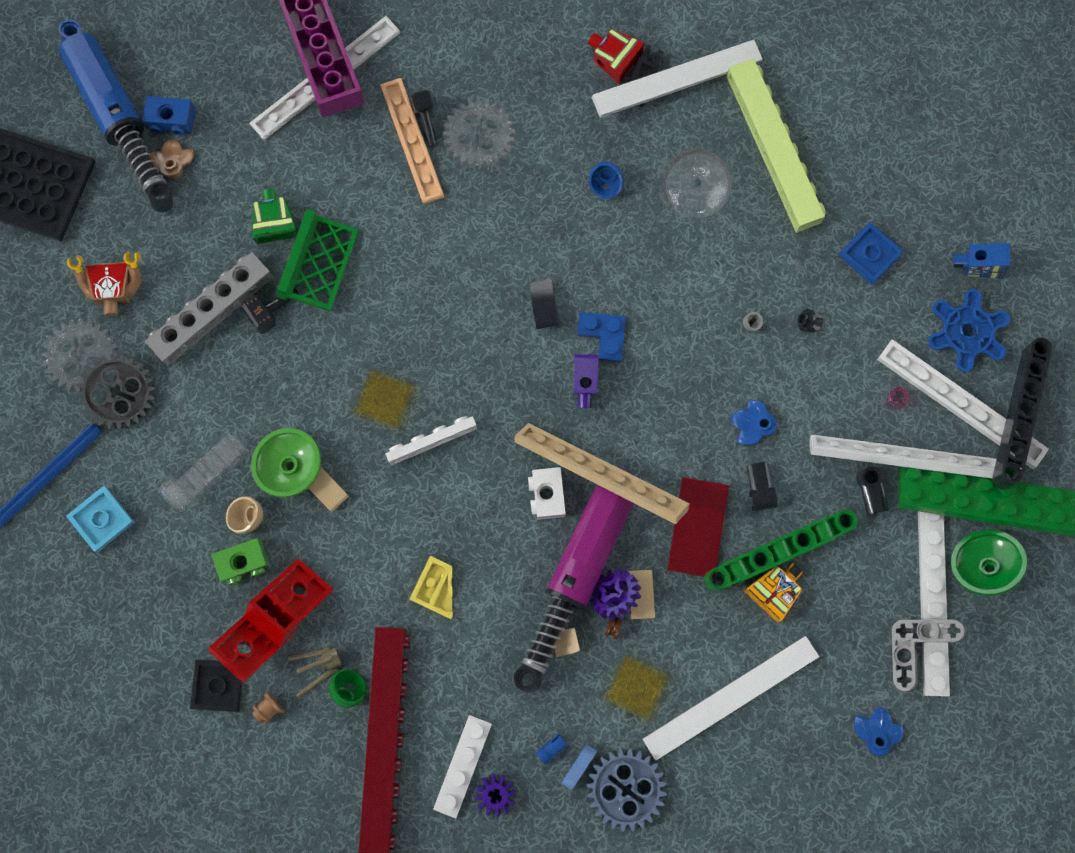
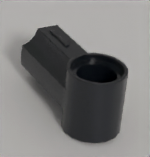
(761, 490)
(872, 494)

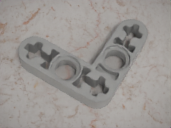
(910, 643)

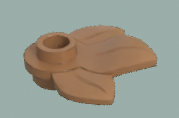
(172, 155)

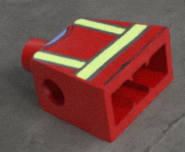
(615, 53)

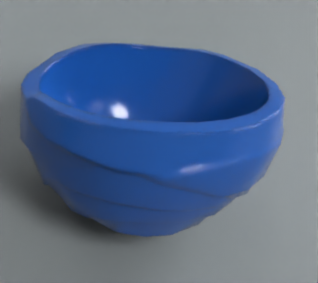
(609, 174)

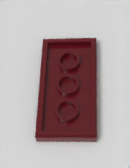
(699, 531)

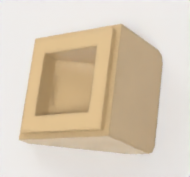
(568, 643)

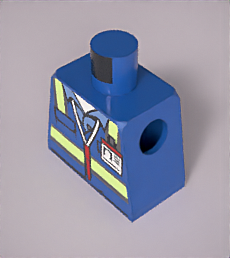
(994, 260)

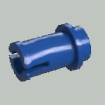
(551, 749)

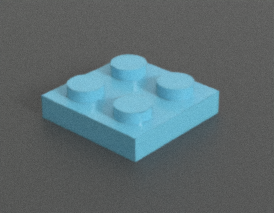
(100, 519)

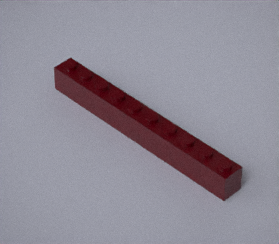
(384, 740)

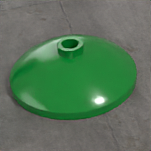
(989, 550)

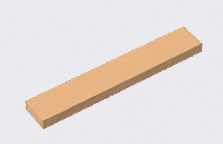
(412, 141)

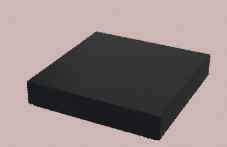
(215, 687)

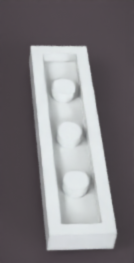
(423, 443)
(462, 766)

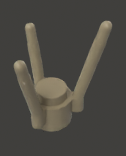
(328, 660)

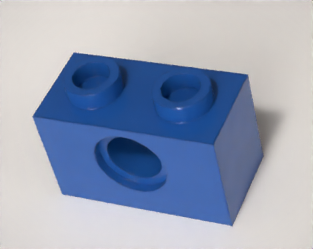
(157, 110)

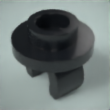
(807, 319)

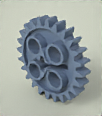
(612, 807)

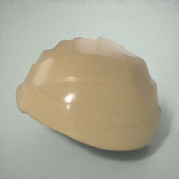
(244, 515)

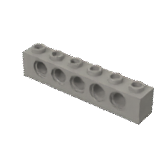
(205, 321)

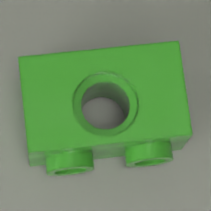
(227, 559)

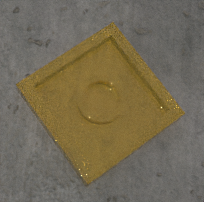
(383, 399)
(636, 687)

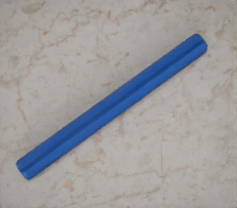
(48, 473)

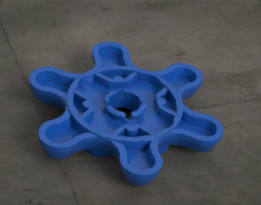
(970, 315)

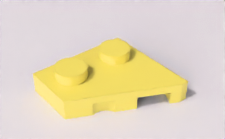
(435, 587)

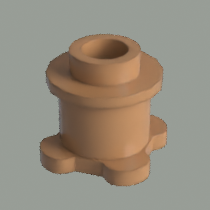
(267, 709)

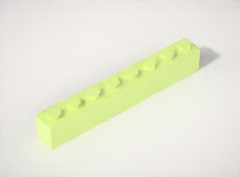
(775, 145)

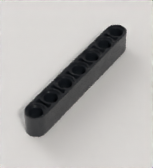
(1016, 420)

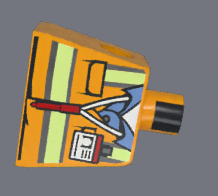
(776, 591)

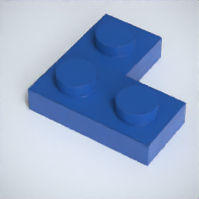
(609, 330)

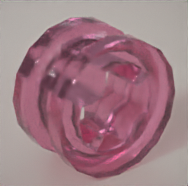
(904, 401)

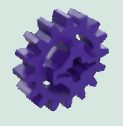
(615, 594)

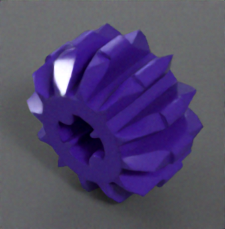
(503, 792)

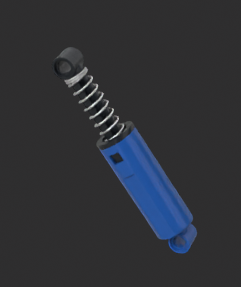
(111, 107)

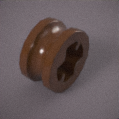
(613, 628)

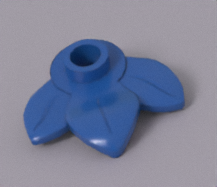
(750, 423)
(878, 727)

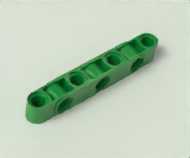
(781, 550)

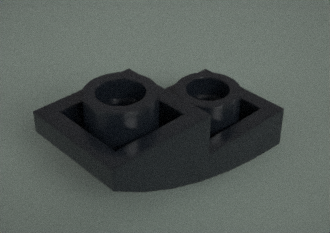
(544, 303)

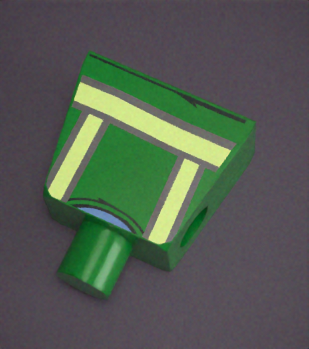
(272, 218)

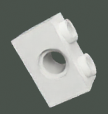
(547, 479)

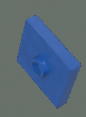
(870, 253)

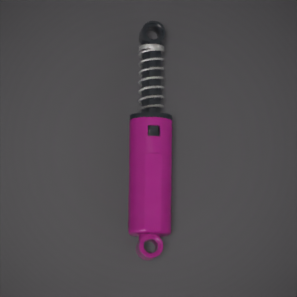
(576, 576)

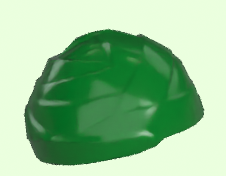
(342, 694)

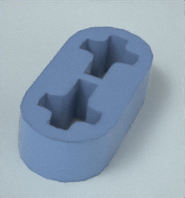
(579, 767)

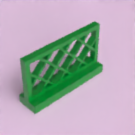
(297, 260)

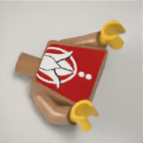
(109, 282)

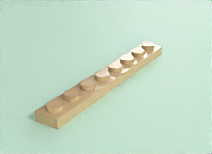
(602, 473)

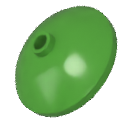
(274, 455)

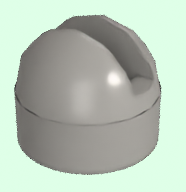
(757, 324)

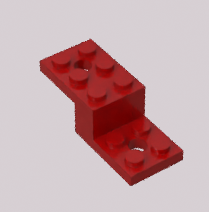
(270, 620)

